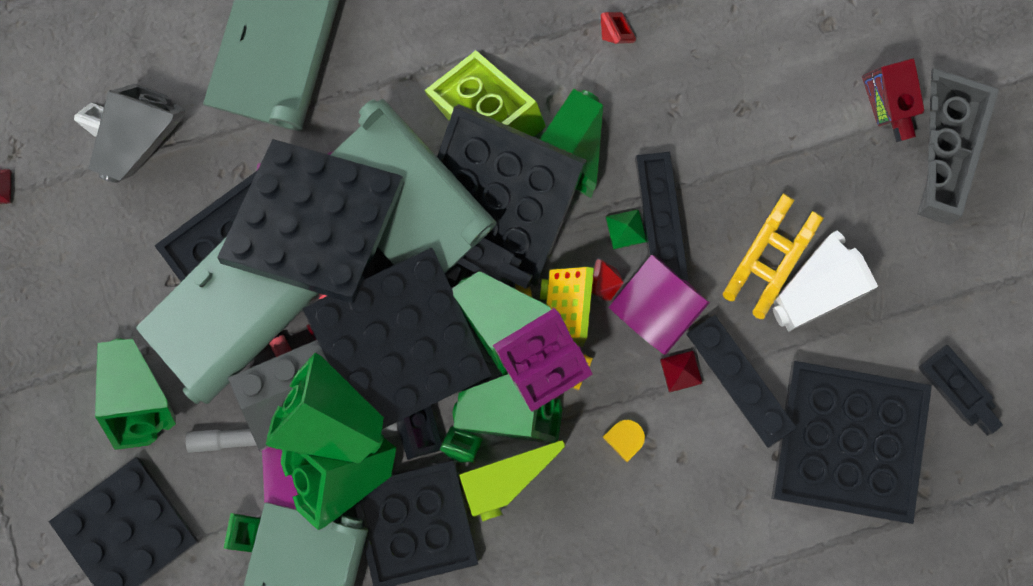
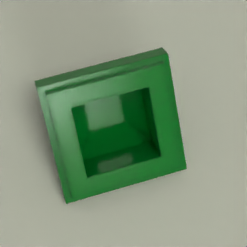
(625, 229)
(460, 445)
(241, 532)

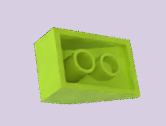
(488, 91)
(501, 482)

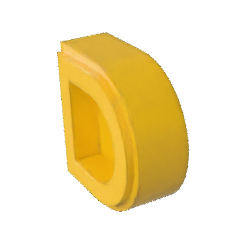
(625, 438)

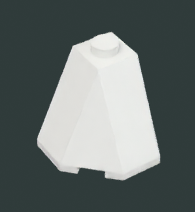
(824, 283)

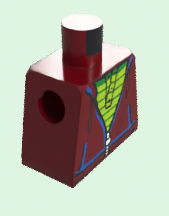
(895, 97)

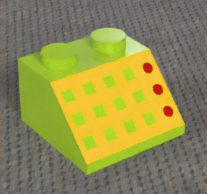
(570, 295)

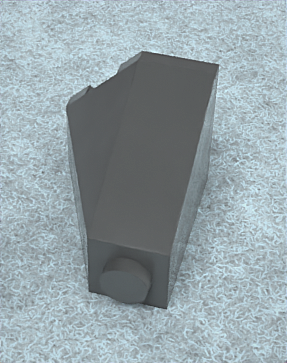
(131, 130)

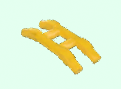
(768, 236)

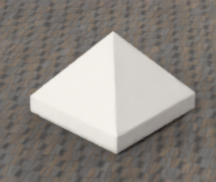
(90, 118)

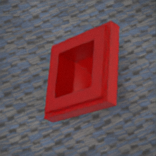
(616, 28)
(605, 280)

